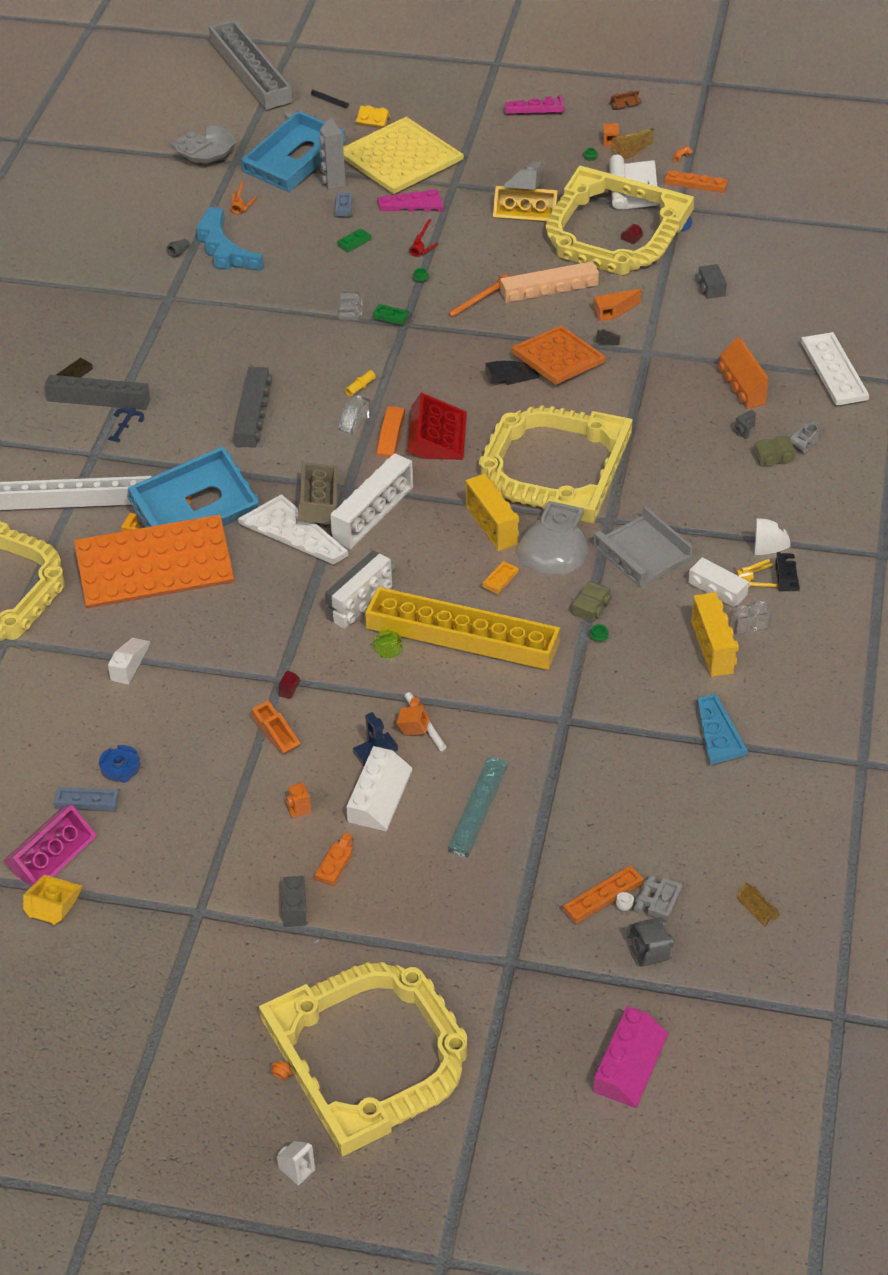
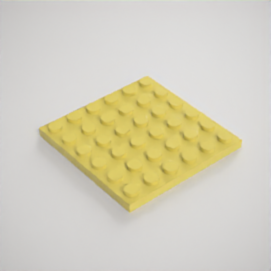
(400, 155)

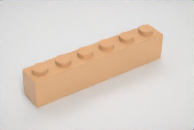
(549, 282)

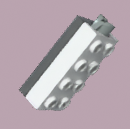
(356, 589)

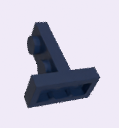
(375, 738)

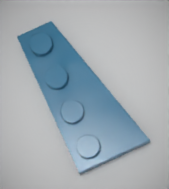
(719, 733)

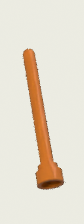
(478, 297)

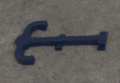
(130, 412)

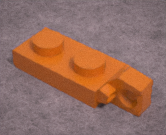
(335, 861)

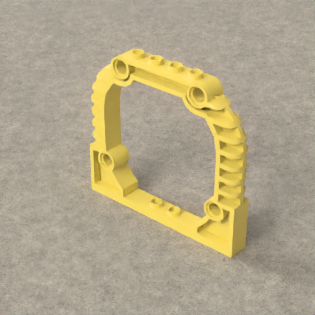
(588, 182)
(599, 427)
(50, 584)
(347, 1123)

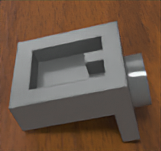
(744, 423)

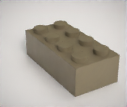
(317, 492)

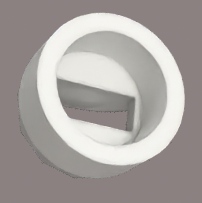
(624, 901)

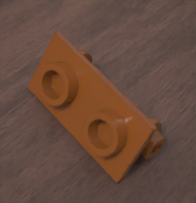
(631, 98)

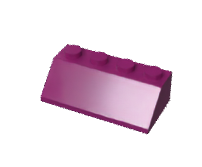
(51, 846)
(630, 1058)

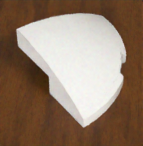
(769, 537)

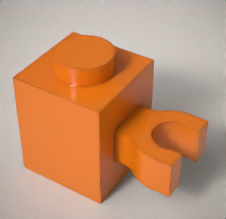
(413, 719)

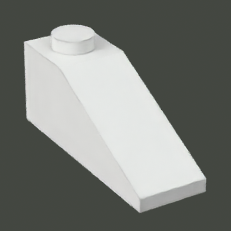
(127, 659)

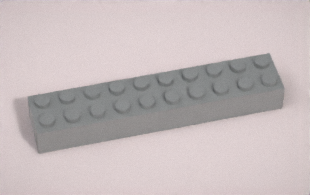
(250, 64)

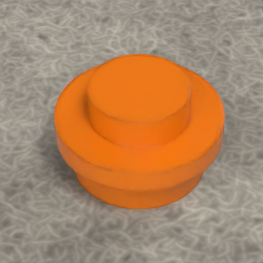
(281, 1070)

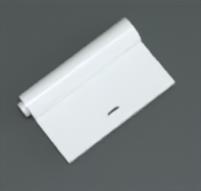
(638, 171)

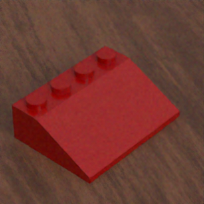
(436, 429)

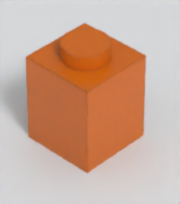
(610, 131)

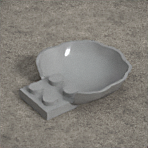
(206, 148)
(554, 541)

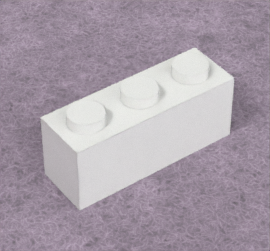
(713, 578)

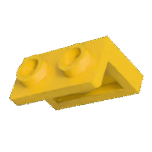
(373, 116)

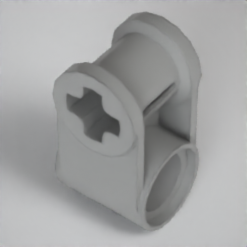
(806, 436)

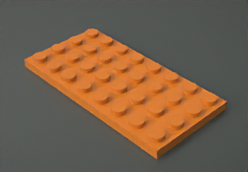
(153, 561)

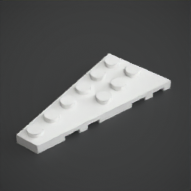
(280, 521)

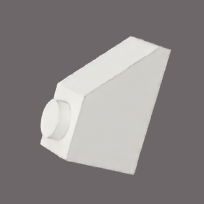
(296, 1161)

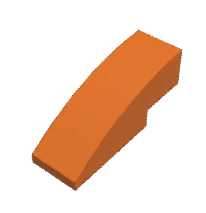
(391, 431)
(274, 727)

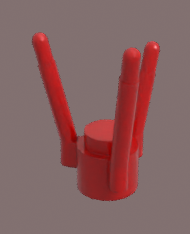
(418, 246)

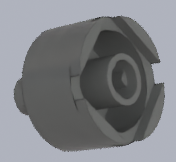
(649, 941)

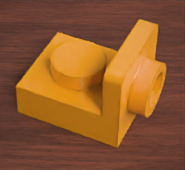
(130, 523)

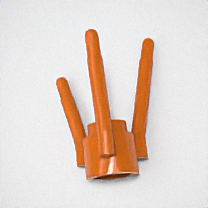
(237, 203)

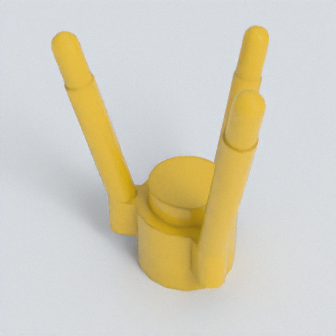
(747, 573)

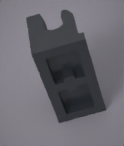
(786, 572)

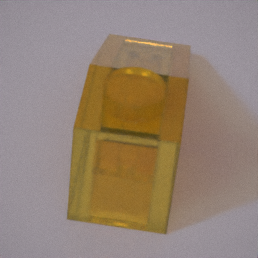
(632, 143)

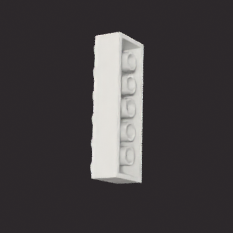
(372, 501)

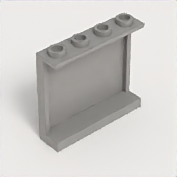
(644, 548)

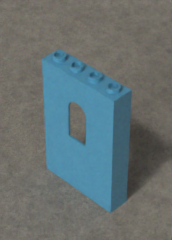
(270, 158)
(164, 496)

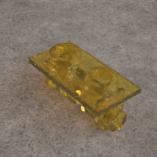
(756, 904)

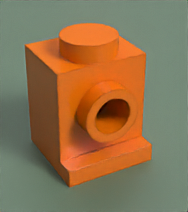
(298, 800)

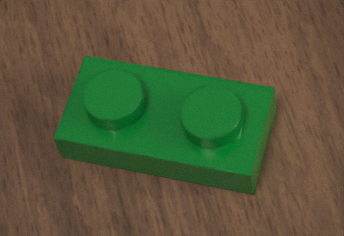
(354, 240)
(390, 314)

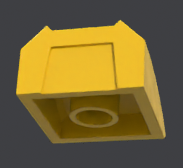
(50, 899)

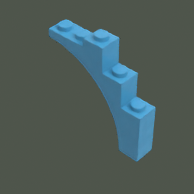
(223, 250)

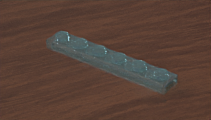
(477, 807)

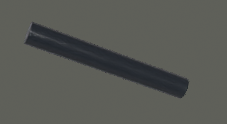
(329, 98)

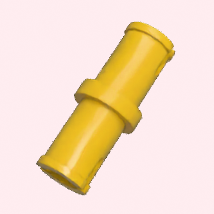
(360, 383)

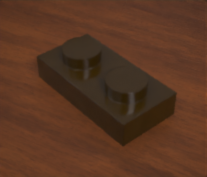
(77, 368)

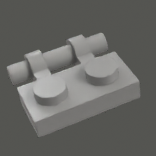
(664, 900)

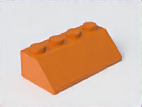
(744, 374)

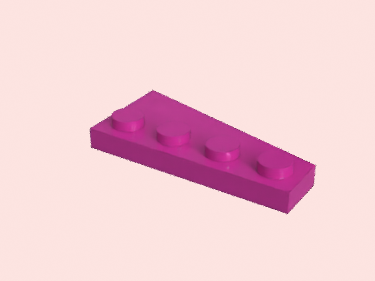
(535, 106)
(410, 201)

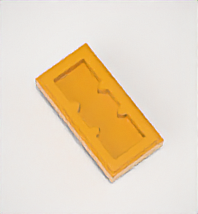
(500, 577)

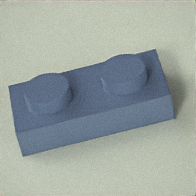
(343, 204)

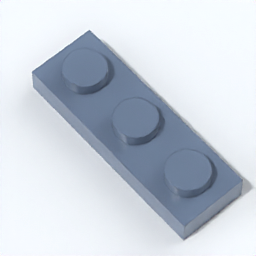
(87, 798)

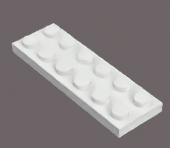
(834, 369)

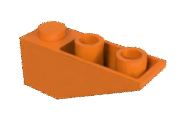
(615, 304)

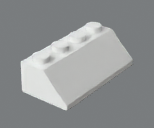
(378, 789)

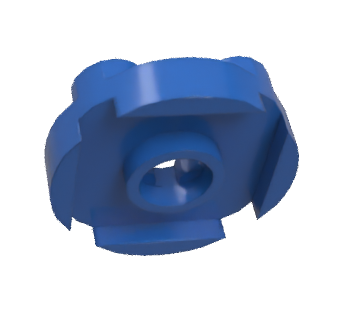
(121, 772)

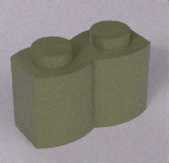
(774, 451)
(592, 601)

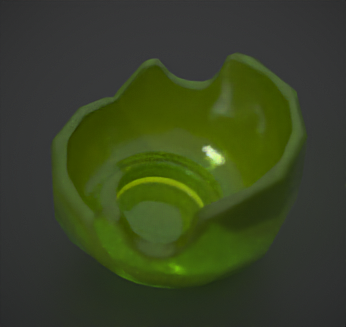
(388, 644)

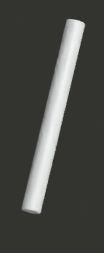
(430, 729)

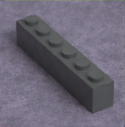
(97, 392)
(252, 406)

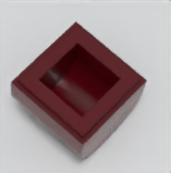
(632, 234)
(288, 684)

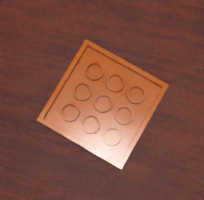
(558, 354)

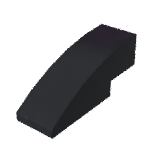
(509, 371)

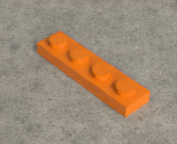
(696, 181)
(602, 894)

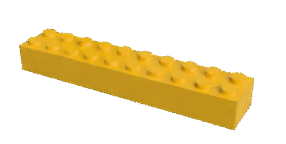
(463, 628)

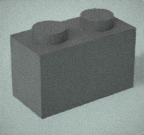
(711, 281)
(294, 901)

